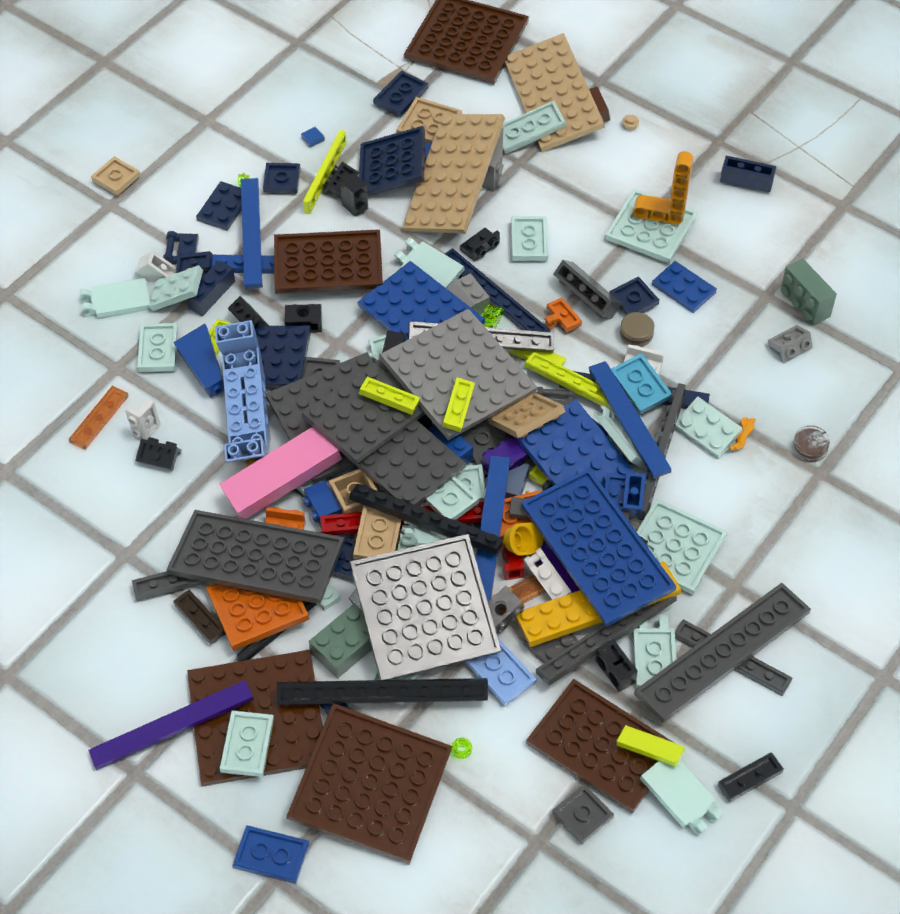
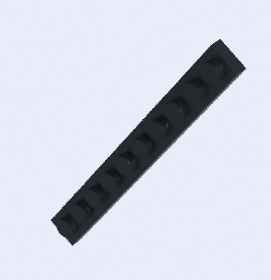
(382, 691)

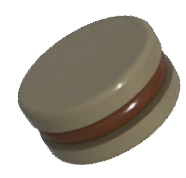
(637, 329)

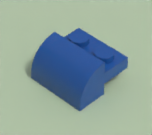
(627, 491)

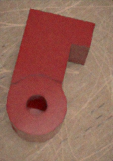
(514, 565)

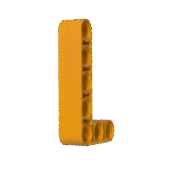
(671, 209)

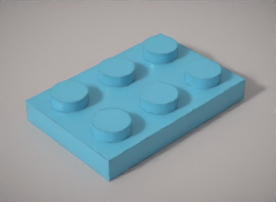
(641, 383)

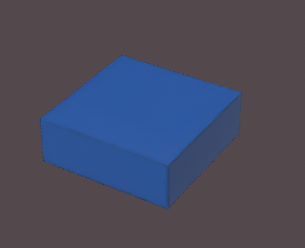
(312, 136)

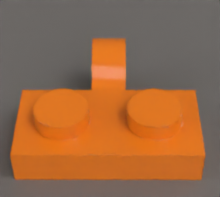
(562, 314)

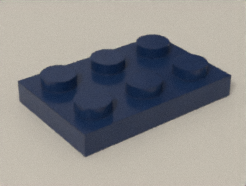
(400, 93)
(222, 206)

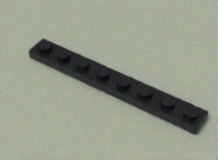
(424, 518)

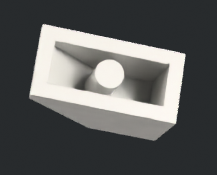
(154, 267)

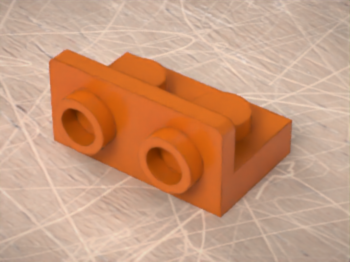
(286, 518)

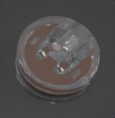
(811, 443)

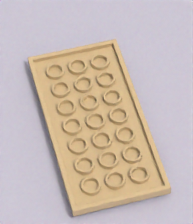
(552, 73)
(454, 173)

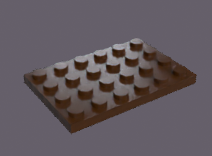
(327, 261)
(582, 738)

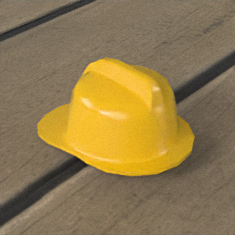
(523, 539)

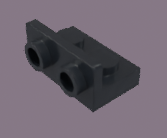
(339, 173)
(480, 244)
(244, 312)
(157, 454)

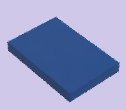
(271, 854)

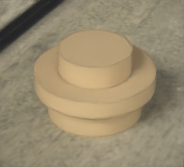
(630, 122)

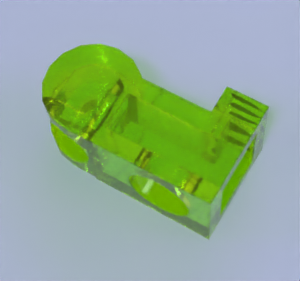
(492, 315)

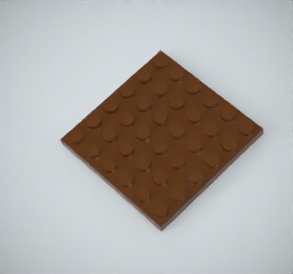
(467, 38)
(294, 725)
(370, 783)

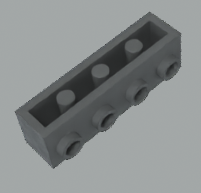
(587, 289)

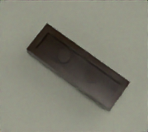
(199, 616)

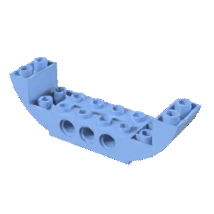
(244, 392)

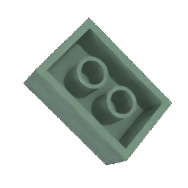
(808, 292)
(342, 642)

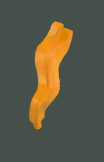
(748, 427)

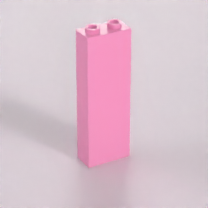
(279, 472)

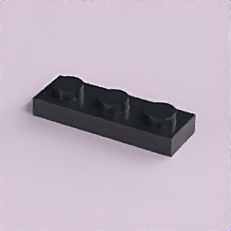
(750, 777)

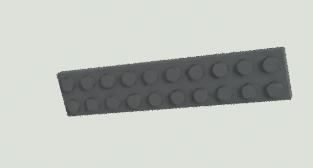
(721, 652)

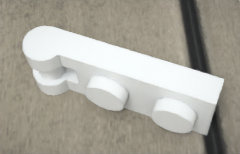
(547, 575)

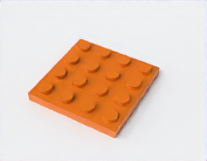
(253, 615)

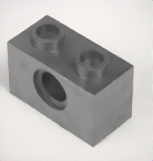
(504, 599)

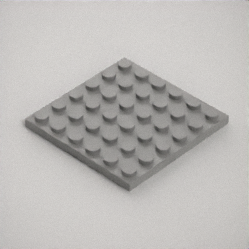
(460, 349)

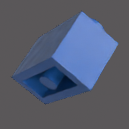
(321, 501)

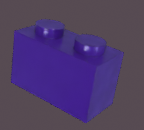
(506, 448)

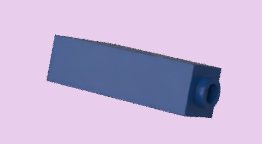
(200, 357)

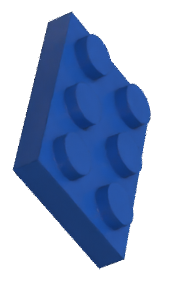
(684, 286)

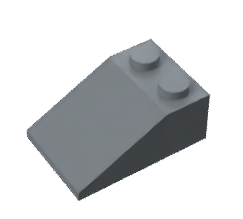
(494, 173)
(470, 293)

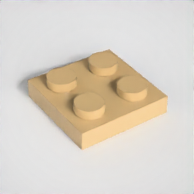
(115, 175)

